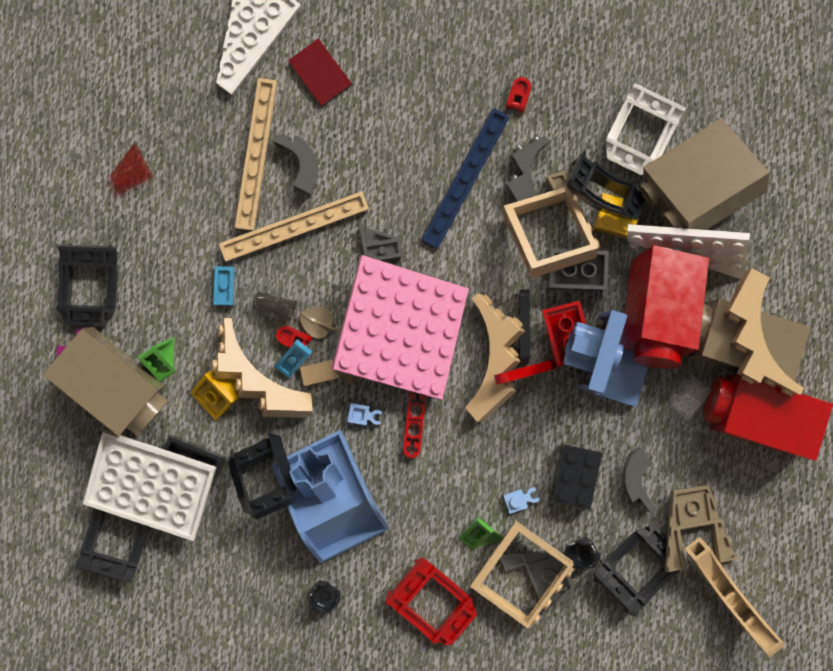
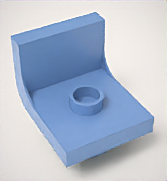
(601, 354)
(332, 499)

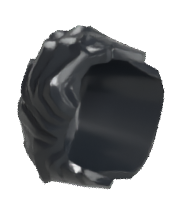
(583, 553)
(323, 597)

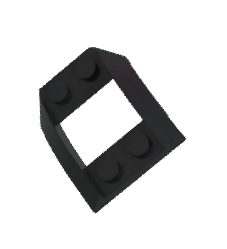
(585, 170)
(82, 255)
(252, 455)
(106, 565)
(618, 587)

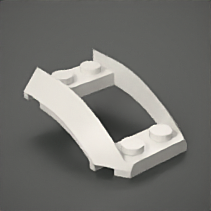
(651, 103)

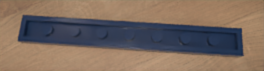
(465, 178)

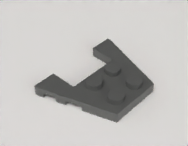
(542, 570)

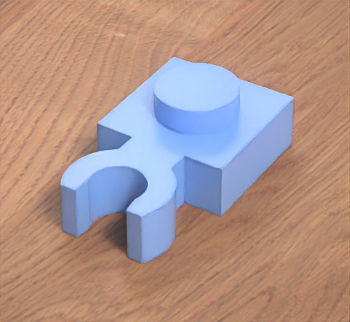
(360, 414)
(517, 500)

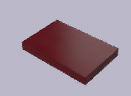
(320, 72)

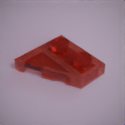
(131, 170)

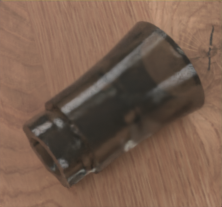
(275, 307)

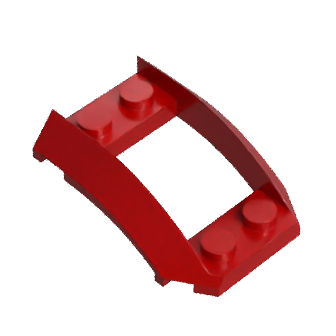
(409, 588)

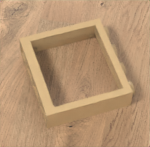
(537, 268)
(544, 600)

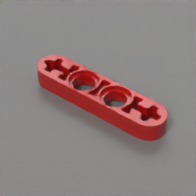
(524, 372)
(411, 420)

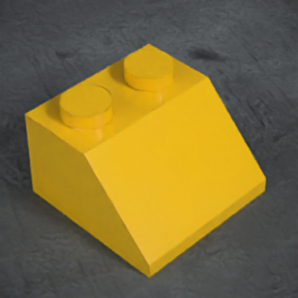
(612, 224)
(215, 394)

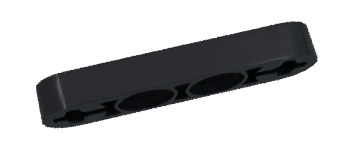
(524, 313)

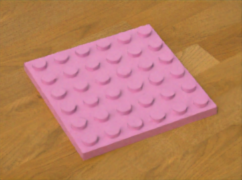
(400, 328)

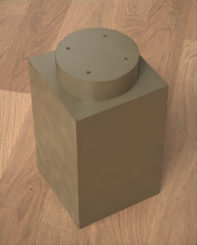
(783, 339)
(107, 383)

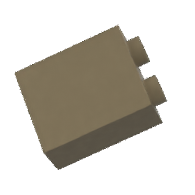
(704, 179)

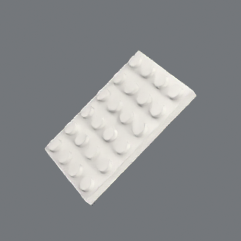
(149, 485)

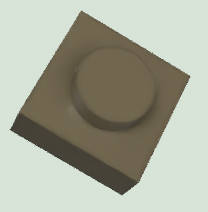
(556, 180)

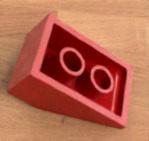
(559, 325)

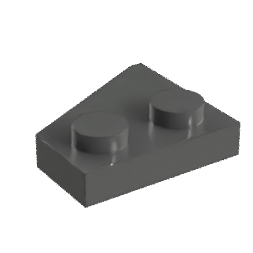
(380, 245)

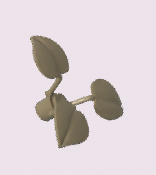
(316, 323)

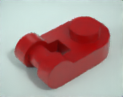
(520, 88)
(286, 336)

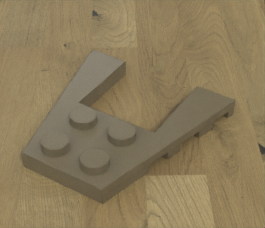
(691, 509)

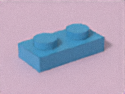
(224, 285)
(293, 358)

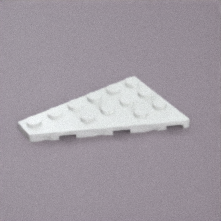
(250, 34)
(724, 249)

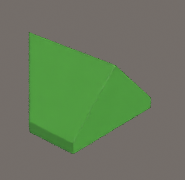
(160, 359)
(479, 534)

